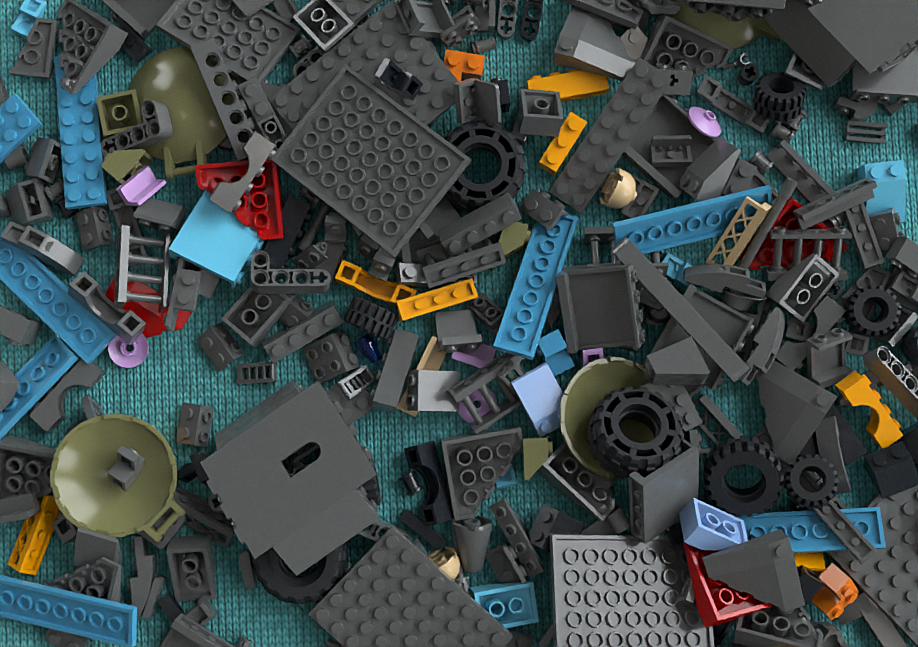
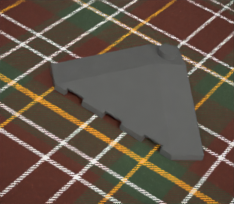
(678, 43)
(87, 44)
(592, 46)
(792, 408)
(475, 464)
(24, 467)
(578, 483)
(761, 568)
(94, 580)
(777, 629)

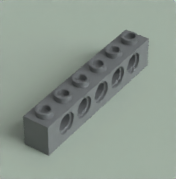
(201, 53)

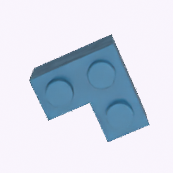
(553, 352)

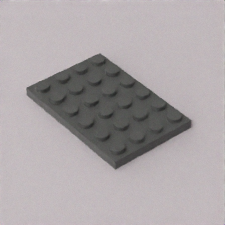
(248, 44)

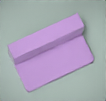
(140, 187)
(477, 358)

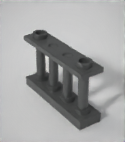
(779, 233)
(604, 235)
(443, 268)
(123, 276)
(478, 381)

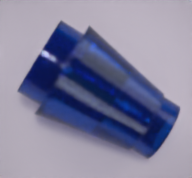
(368, 348)

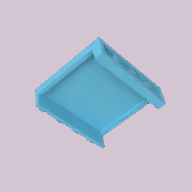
(216, 241)

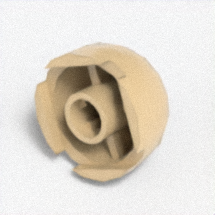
(618, 189)
(447, 561)

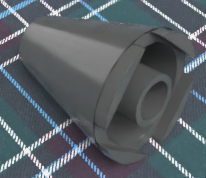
(472, 541)

